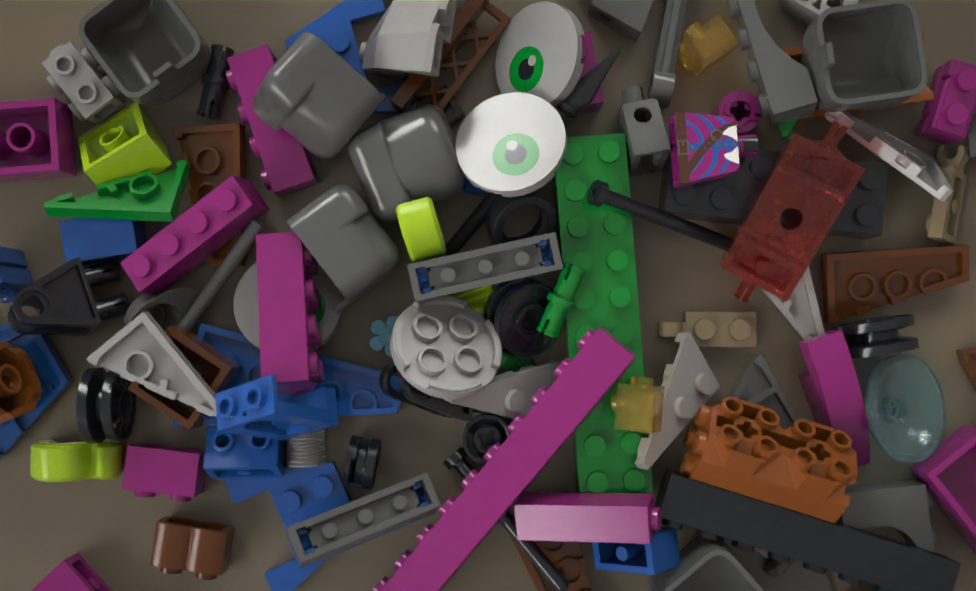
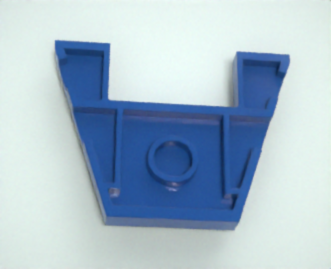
(337, 32)
(52, 376)
(297, 498)

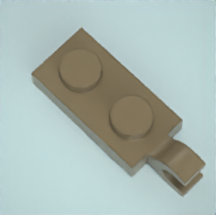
(945, 216)
(715, 328)

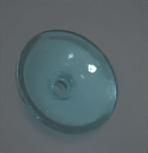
(905, 408)

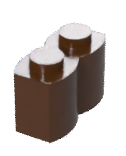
(192, 547)

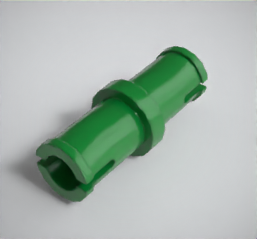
(561, 300)

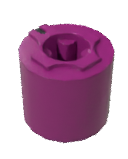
(742, 107)

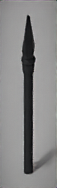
(580, 97)

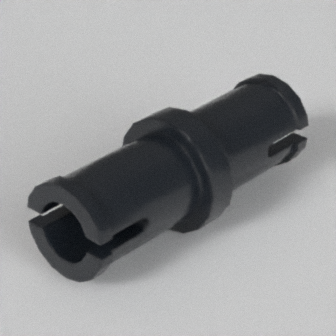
(214, 82)

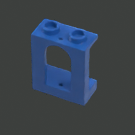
(291, 417)

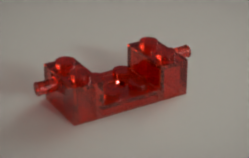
(806, 177)

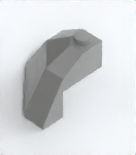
(410, 38)

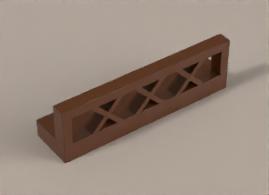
(464, 20)

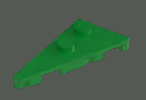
(128, 198)

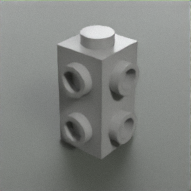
(77, 75)

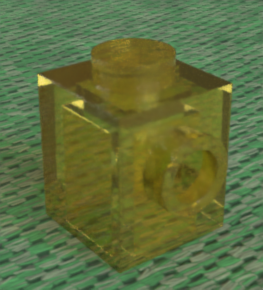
(706, 44)
(638, 405)

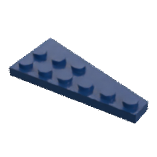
(354, 384)

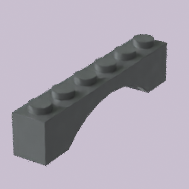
(782, 81)

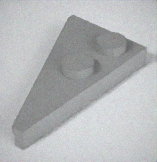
(896, 153)
(687, 385)
(512, 391)

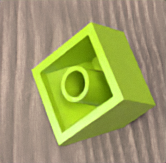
(123, 147)

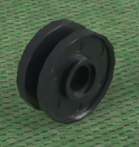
(506, 309)
(879, 336)
(105, 407)

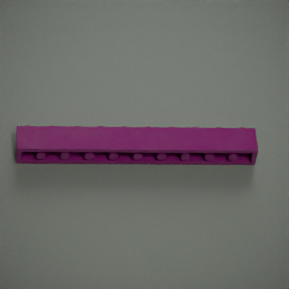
(512, 465)

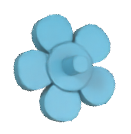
(379, 328)

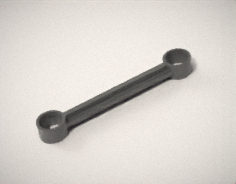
(663, 76)

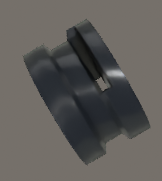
(482, 434)
(364, 469)

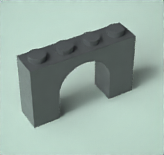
(895, 505)

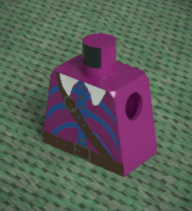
(706, 147)

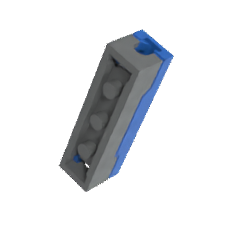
(485, 266)
(362, 520)

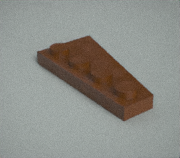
(213, 157)
(873, 278)

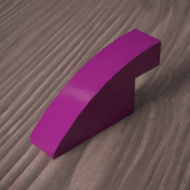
(835, 390)

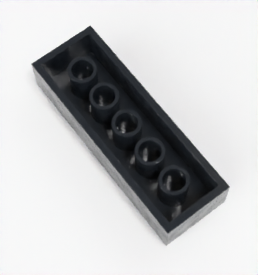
(732, 197)

